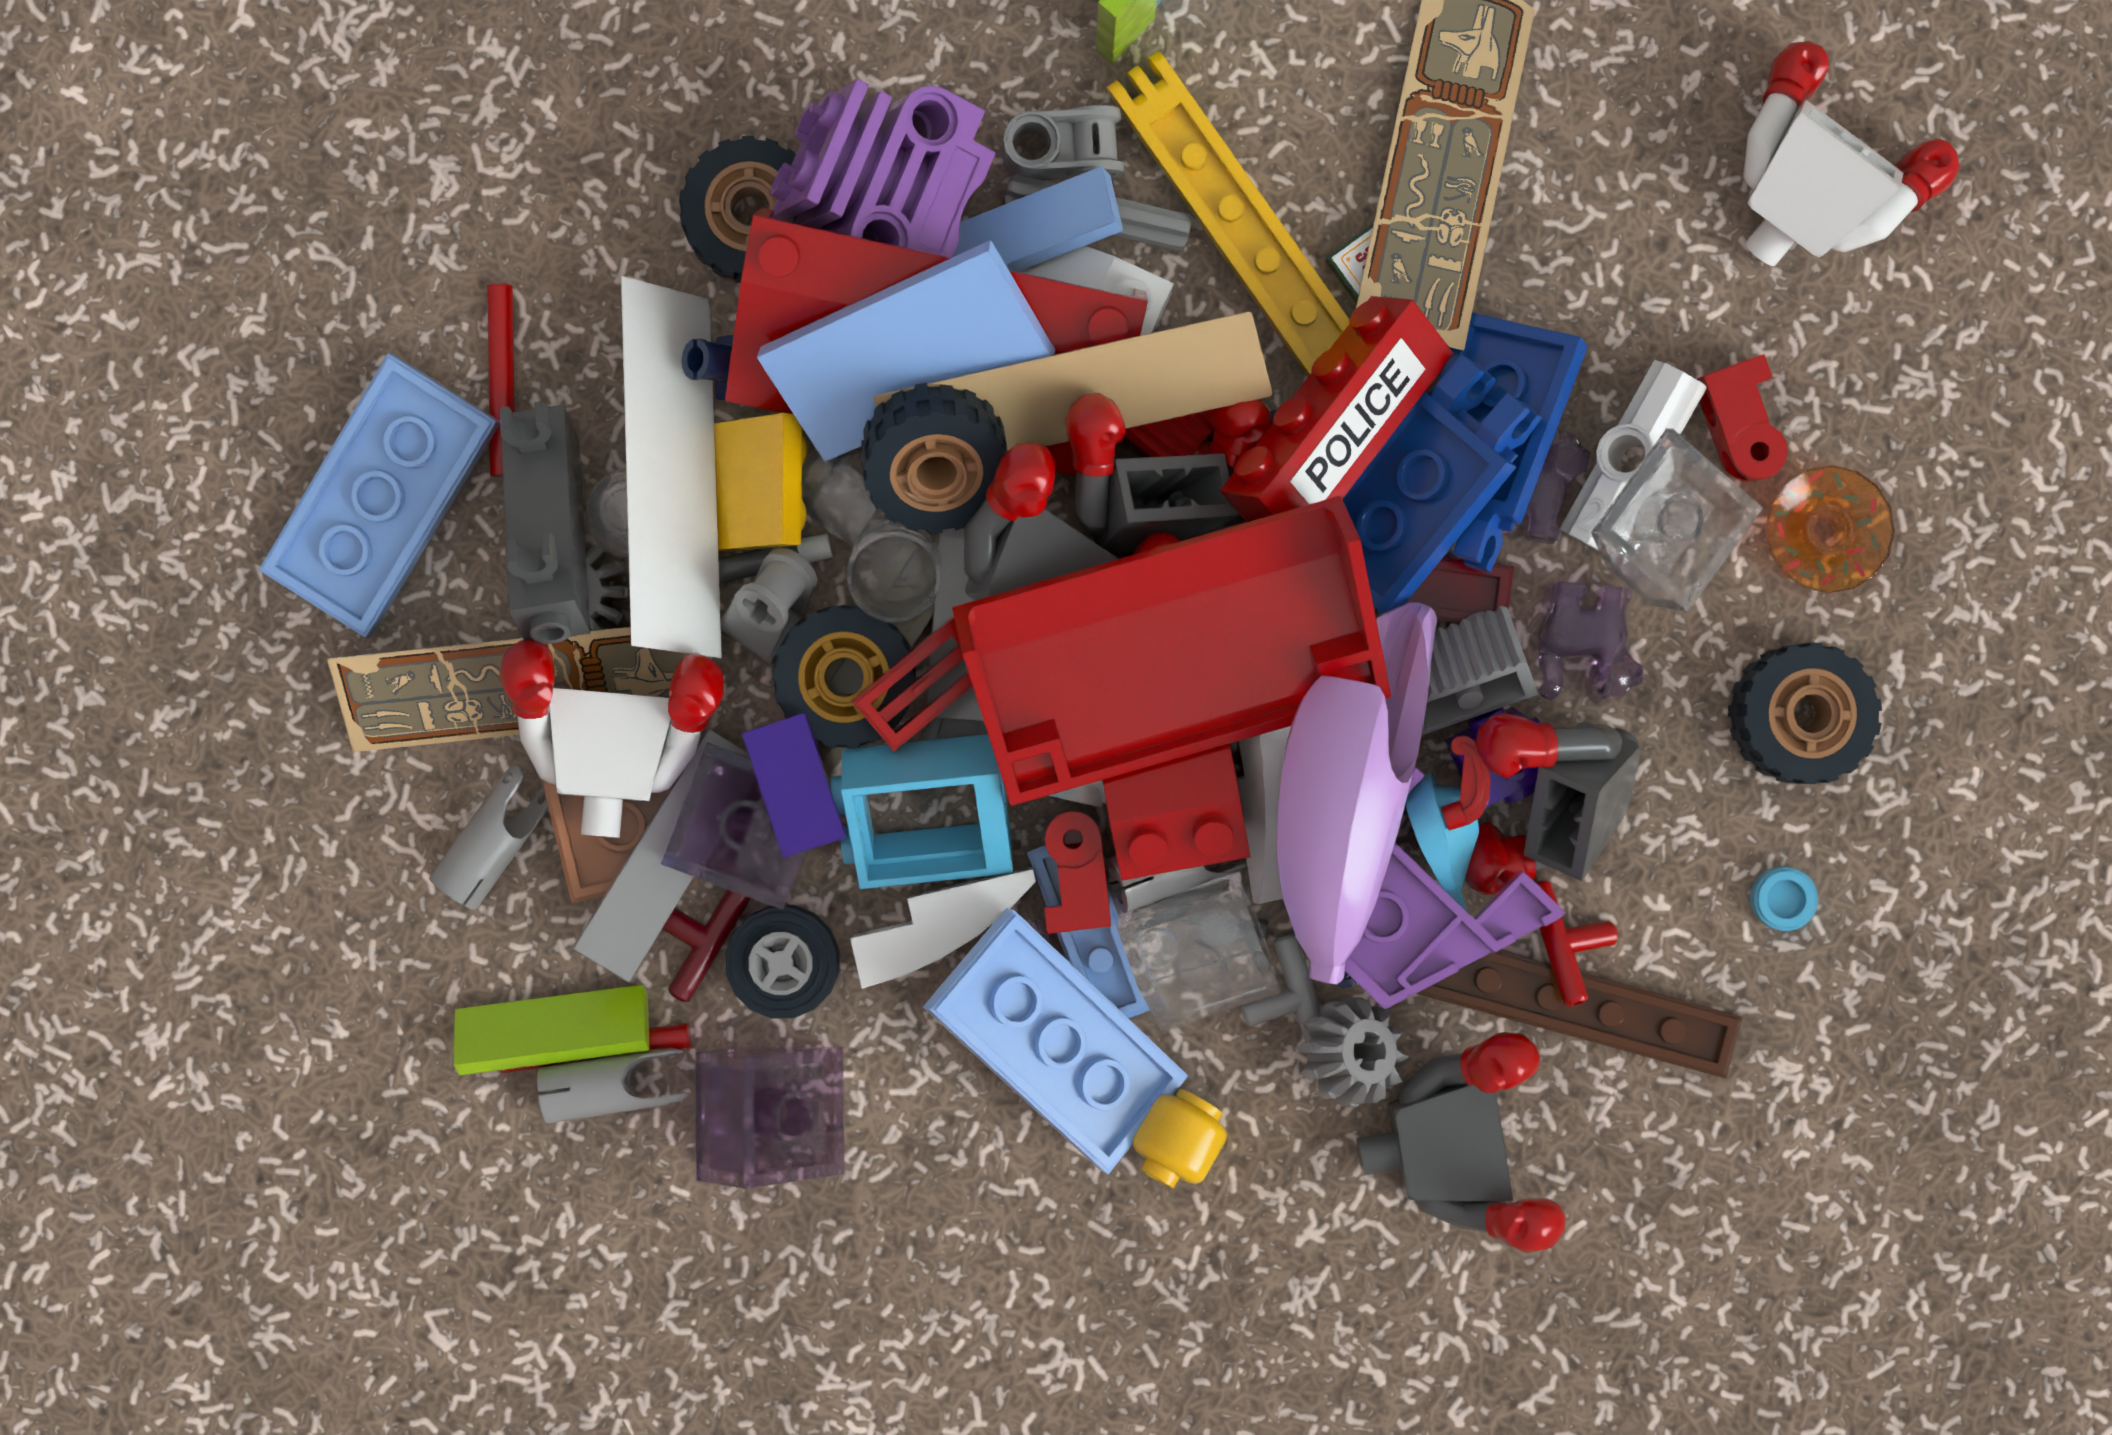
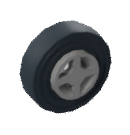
(755, 968)

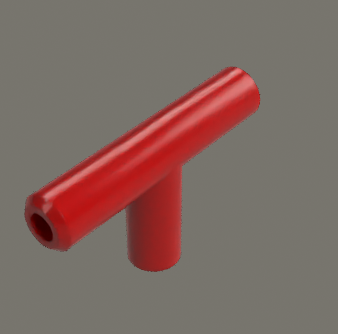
(1564, 942)

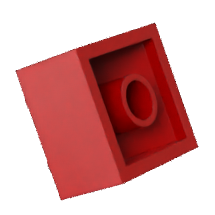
(1177, 815)

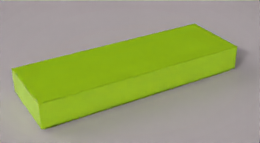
(1121, 24)
(551, 1030)

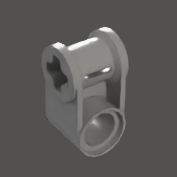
(1068, 142)
(771, 604)

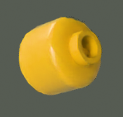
(1180, 1138)

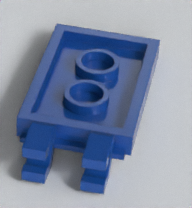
(1541, 372)
(1433, 480)

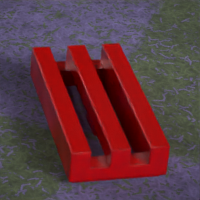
(901, 668)

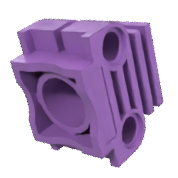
(885, 168)

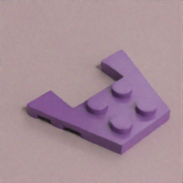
(1426, 936)

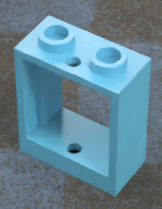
(924, 853)

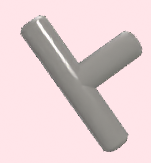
(1297, 998)

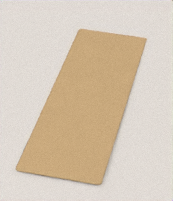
(1145, 376)

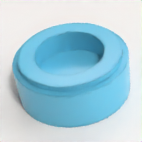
(1783, 898)

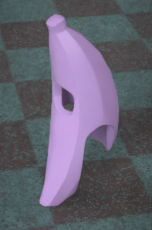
(1347, 791)

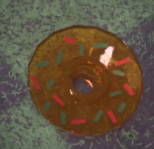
(1860, 524)

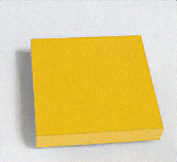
(759, 482)

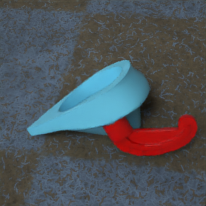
(1448, 818)

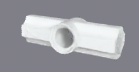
(1661, 402)

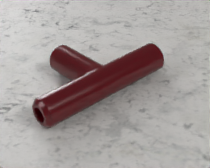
(704, 940)

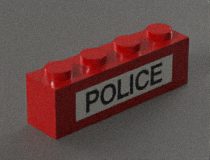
(1341, 411)

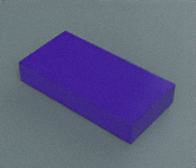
(794, 784)

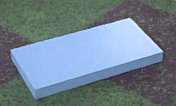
(919, 331)
(379, 495)
(1054, 1039)

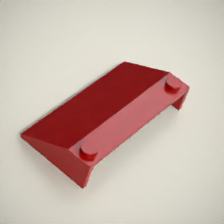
(807, 273)
(1169, 649)

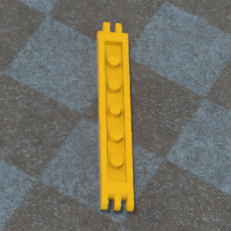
(1231, 211)

